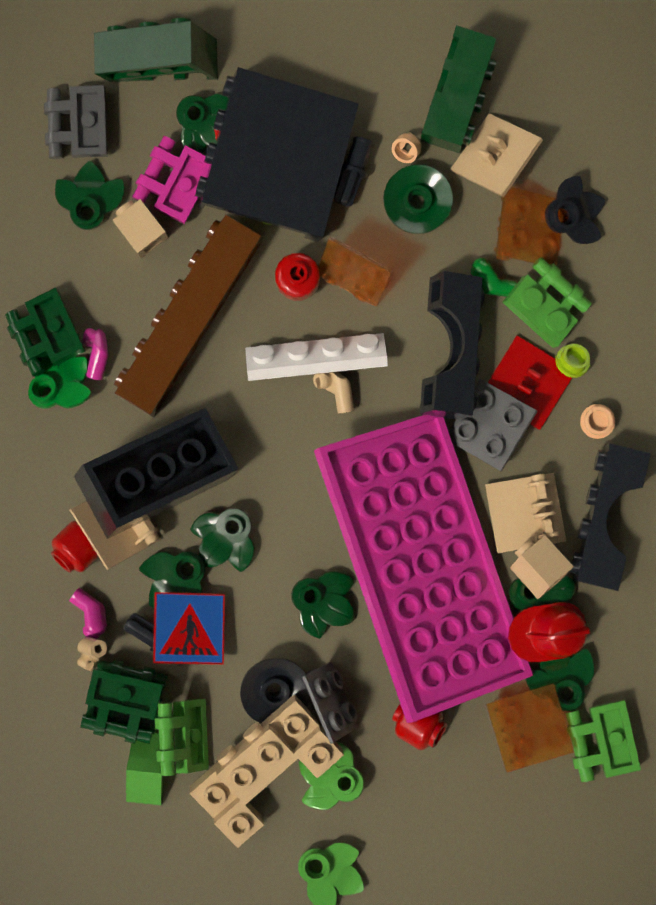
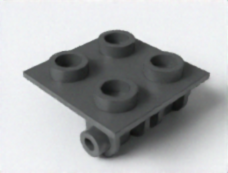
(494, 427)
(330, 701)

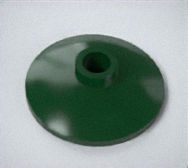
(422, 182)

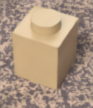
(139, 227)
(540, 566)

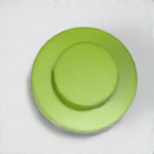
(573, 360)

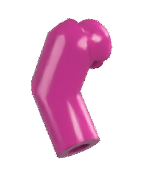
(99, 353)
(93, 611)

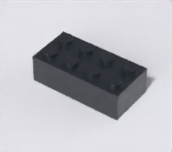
(155, 472)

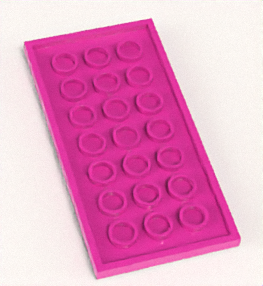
(422, 564)

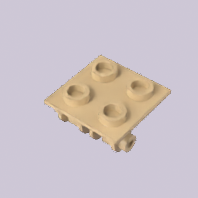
(525, 511)
(118, 547)

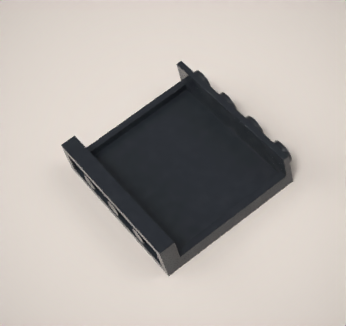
(277, 153)

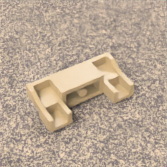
(256, 762)

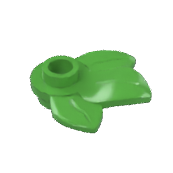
(326, 790)
(336, 875)

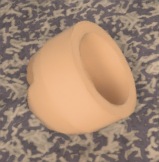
(401, 154)

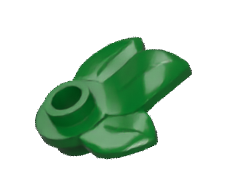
(64, 382)

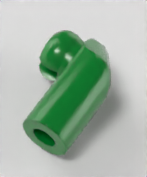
(490, 282)

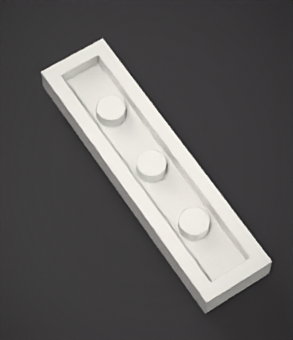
(316, 356)

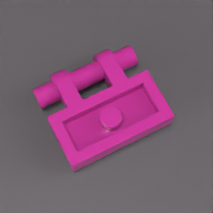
(178, 194)

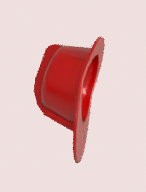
(548, 632)

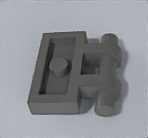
(87, 119)

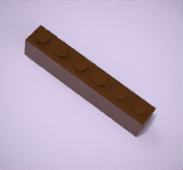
(188, 316)

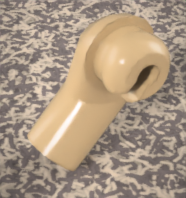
(339, 386)
(91, 651)

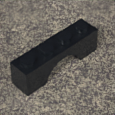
(457, 304)
(599, 560)

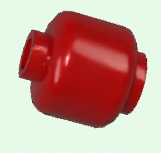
(306, 285)
(73, 549)
(422, 732)

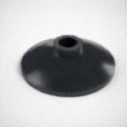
(254, 691)

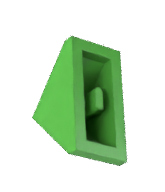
(143, 773)

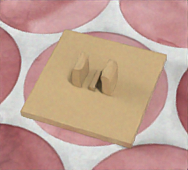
(496, 155)

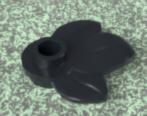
(578, 212)

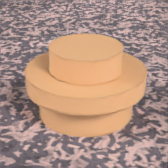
(597, 421)

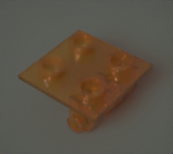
(524, 230)
(354, 271)
(529, 728)

